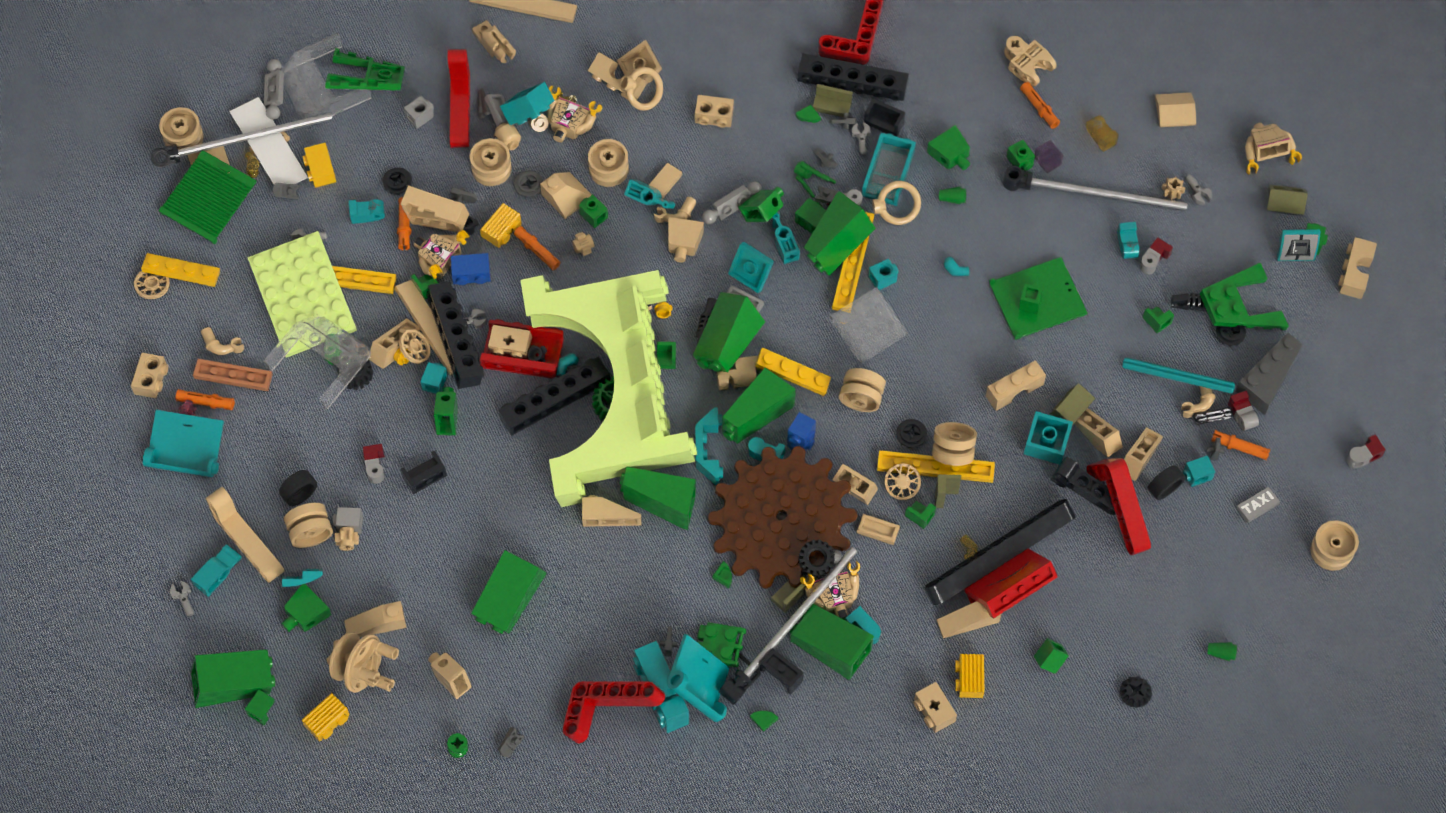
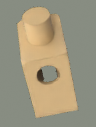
(684, 237)
(450, 674)

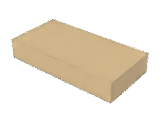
(666, 179)
(878, 529)

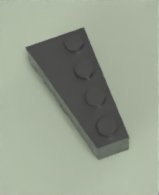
(1269, 373)

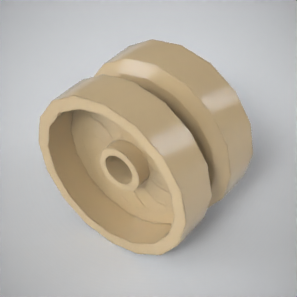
(181, 128)
(490, 162)
(608, 162)
(862, 390)
(954, 443)
(308, 525)
(1334, 545)

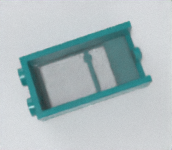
(888, 164)

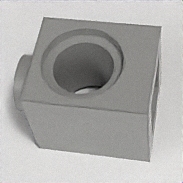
(417, 118)
(348, 518)

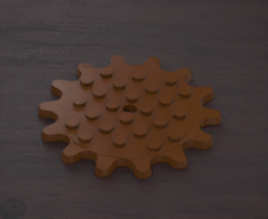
(752, 510)

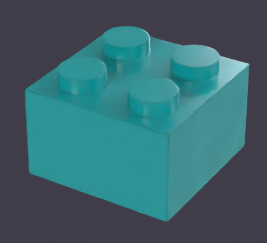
(527, 104)
(1048, 437)

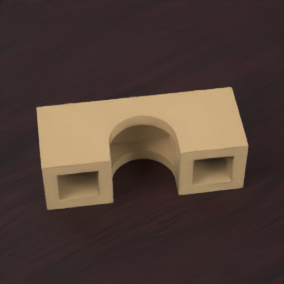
(604, 69)
(1353, 281)
(1004, 390)

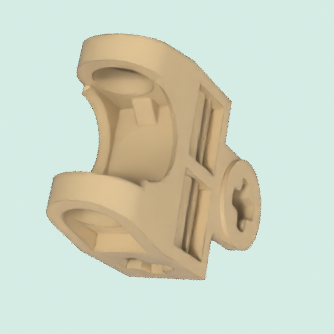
(1026, 58)

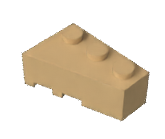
(433, 210)

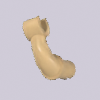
(683, 213)
(215, 347)
(1207, 399)

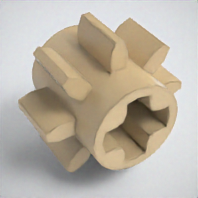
(1173, 188)
(583, 243)
(346, 538)

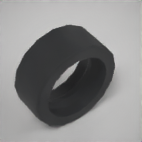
(1166, 482)
(298, 488)

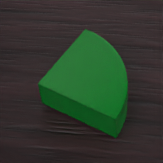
(808, 114)
(723, 575)
(763, 719)

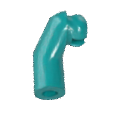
(954, 269)
(564, 362)

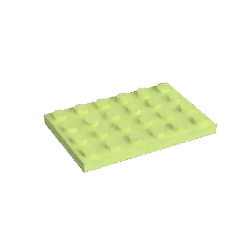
(300, 283)

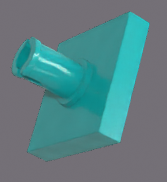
(750, 267)

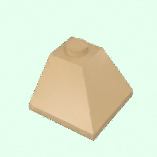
(564, 193)

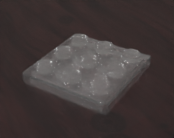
(868, 325)

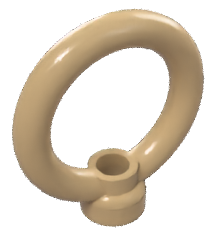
(628, 84)
(879, 204)

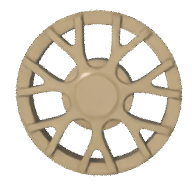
(151, 283)
(414, 346)
(902, 481)

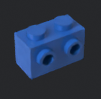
(470, 269)
(801, 432)

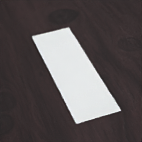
(270, 149)

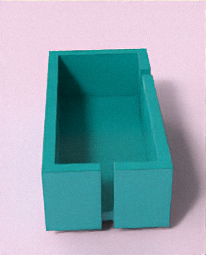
(653, 667)

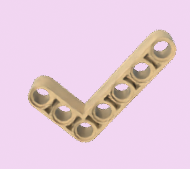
(242, 535)

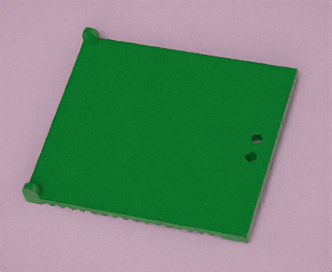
(207, 196)
(1058, 302)

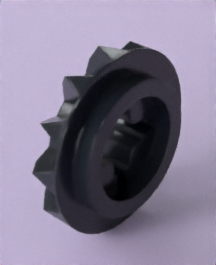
(393, 175)
(1236, 339)
(919, 430)
(1136, 700)

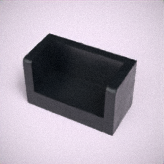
(884, 117)
(424, 474)
(782, 670)

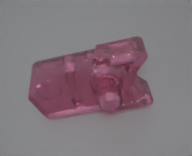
(187, 408)

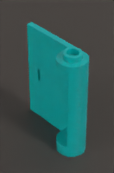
(184, 448)
(698, 678)

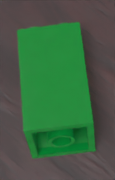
(838, 234)
(727, 332)
(758, 406)
(660, 494)
(507, 592)
(832, 640)
(230, 676)

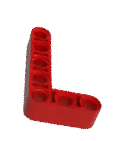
(860, 45)
(459, 98)
(1124, 501)
(589, 694)

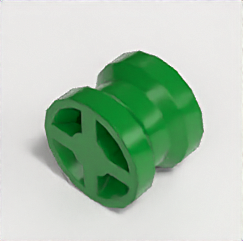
(457, 750)

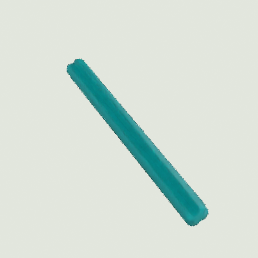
(1178, 375)

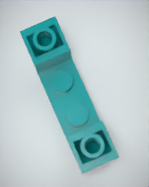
(708, 424)

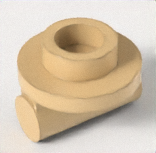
(540, 123)

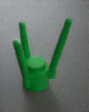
(805, 171)

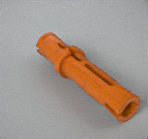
(1044, 110)
(404, 229)
(530, 242)
(213, 401)
(1241, 445)

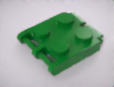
(721, 641)

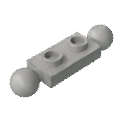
(273, 89)
(730, 203)

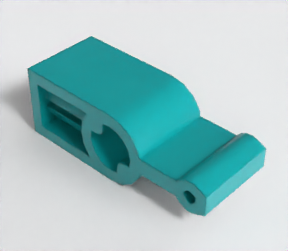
(640, 192)
(785, 246)
(215, 570)

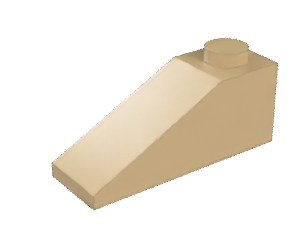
(385, 346)
(1099, 433)
(1142, 452)
(603, 512)
(965, 619)
(377, 620)

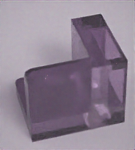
(1048, 156)

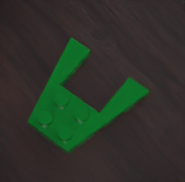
(377, 77)
(1227, 308)

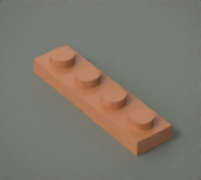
(232, 375)

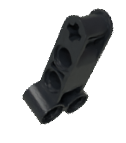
(1067, 476)

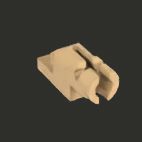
(494, 41)
(741, 376)

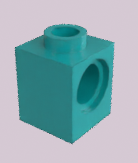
(882, 281)
(434, 378)
(1199, 471)

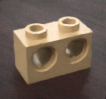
(715, 107)
(145, 375)

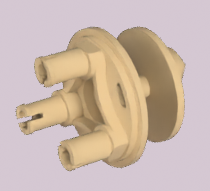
(359, 660)

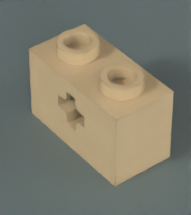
(503, 335)
(861, 487)
(934, 697)

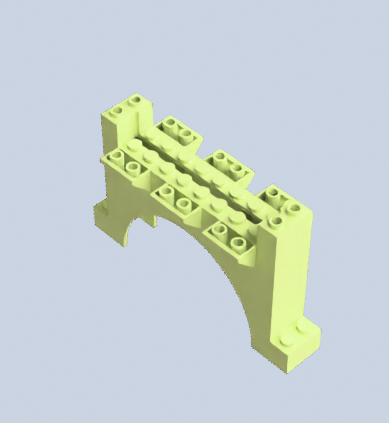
(636, 425)

